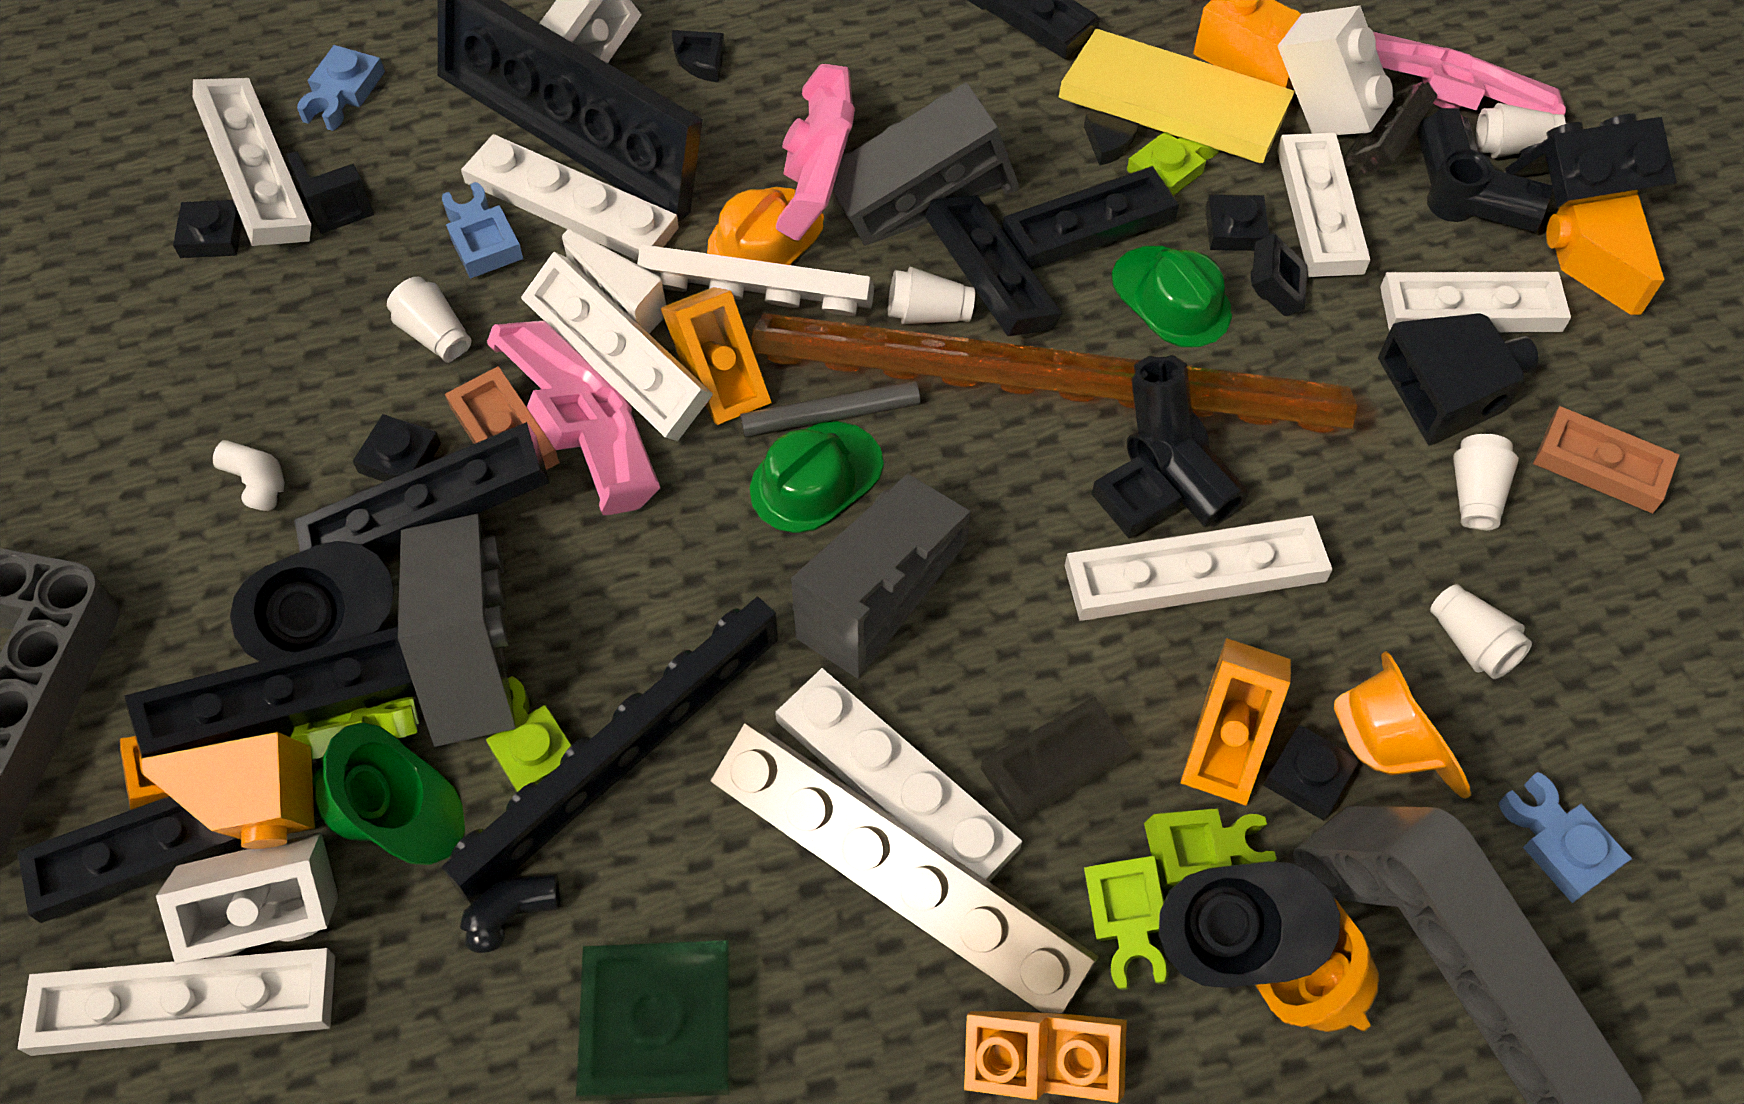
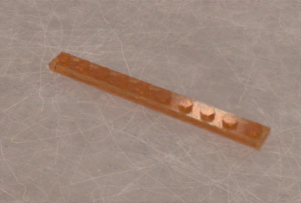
(1027, 368)

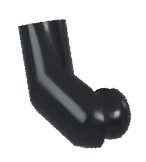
(501, 902)

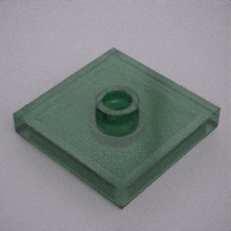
(654, 1021)

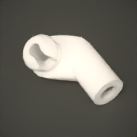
(257, 469)

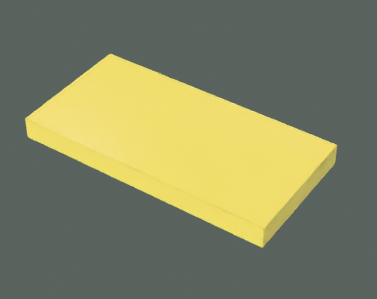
(1177, 95)

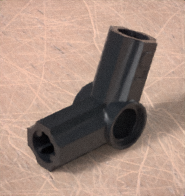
(1467, 183)
(1179, 442)

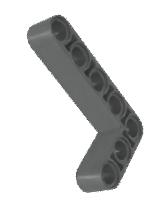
(55, 617)
(1479, 943)

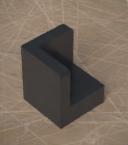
(333, 197)

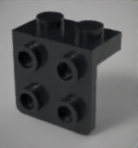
(1602, 161)

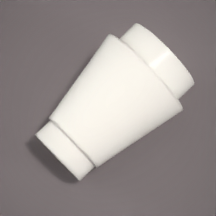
(1512, 128)
(928, 298)
(426, 316)
(1483, 479)
(1481, 632)

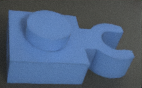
(339, 80)
(480, 233)
(1568, 845)

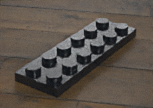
(571, 100)

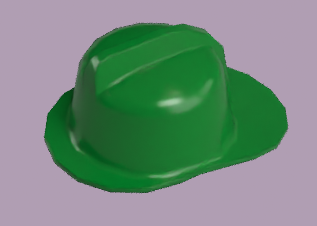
(1174, 293)
(814, 475)
(387, 796)

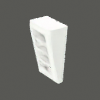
(625, 282)

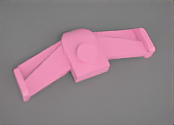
(1463, 78)
(817, 147)
(581, 411)

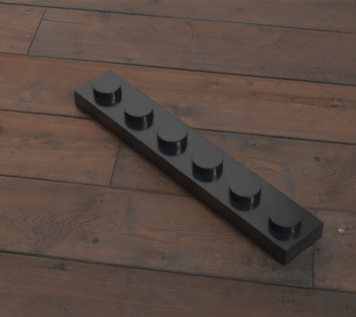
(599, 762)

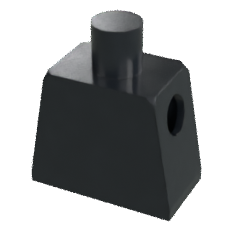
(1454, 371)

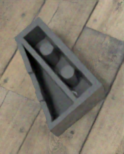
(931, 155)
(876, 573)
(455, 628)

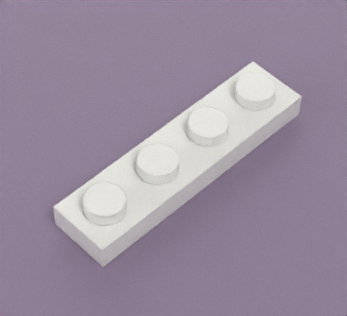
(251, 161)
(569, 197)
(780, 282)
(617, 347)
(1197, 567)
(895, 775)
(177, 1002)

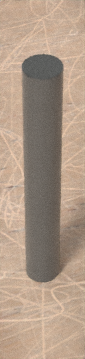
(830, 409)

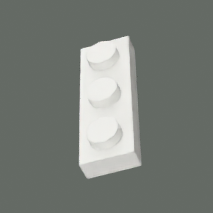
(1323, 205)
(1508, 298)

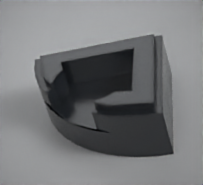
(699, 51)
(1109, 135)

